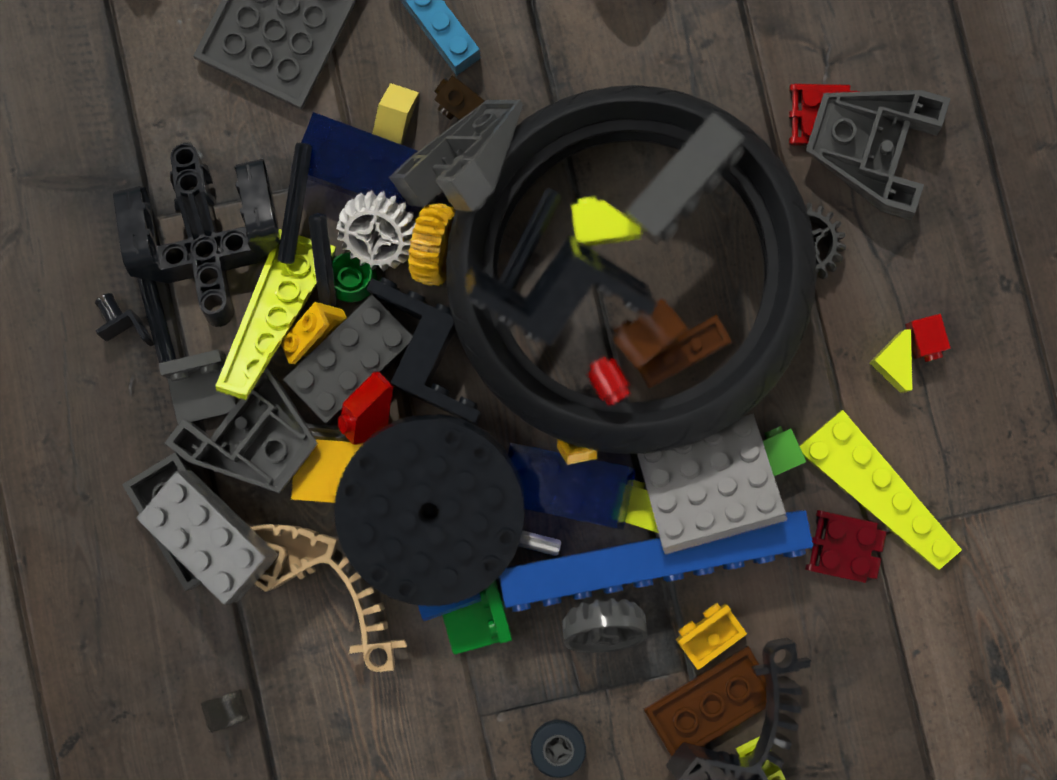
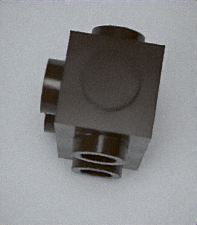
(456, 98)

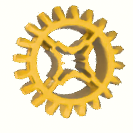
(430, 244)

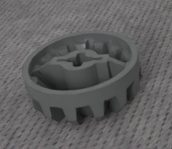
(604, 626)

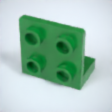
(478, 623)

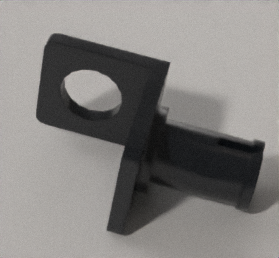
(117, 321)

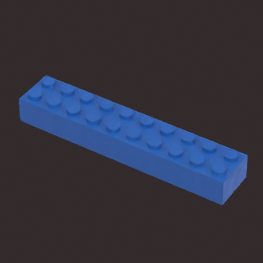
(646, 560)

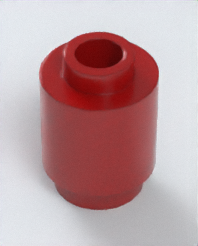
(608, 381)

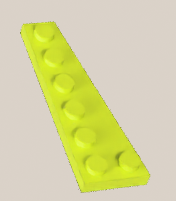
(269, 316)
(862, 472)

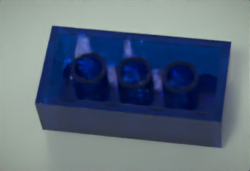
(353, 158)
(577, 491)

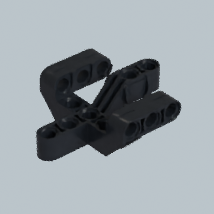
(155, 263)

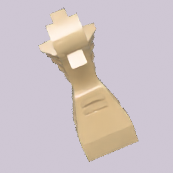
(299, 552)

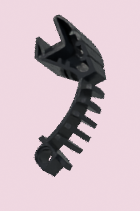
(700, 763)

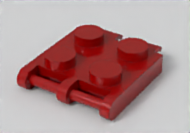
(810, 102)

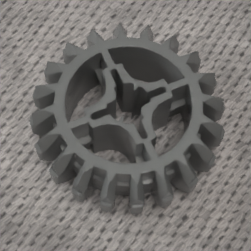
(828, 229)

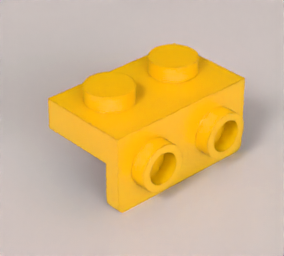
(311, 330)
(710, 635)

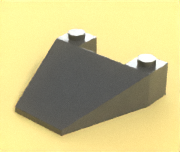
(863, 138)
(462, 159)
(256, 442)

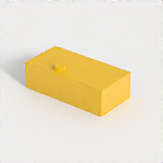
(322, 470)

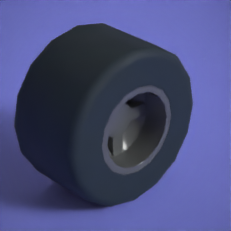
(556, 759)

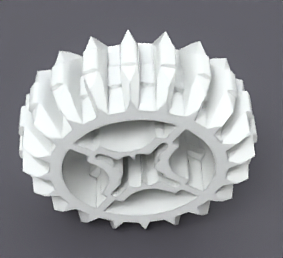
(363, 237)

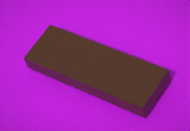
(686, 351)

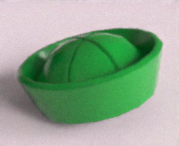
(350, 286)

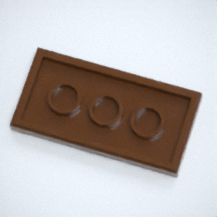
(710, 703)

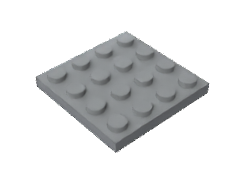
(712, 487)

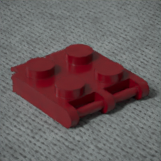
(847, 547)

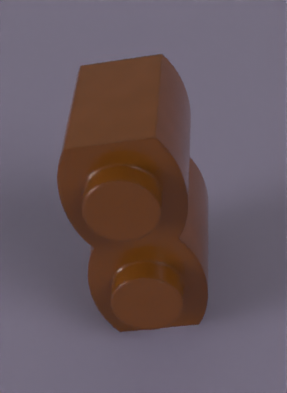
(648, 334)

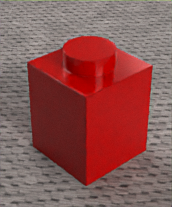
(928, 337)

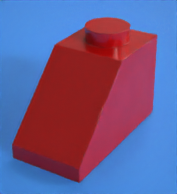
(366, 409)

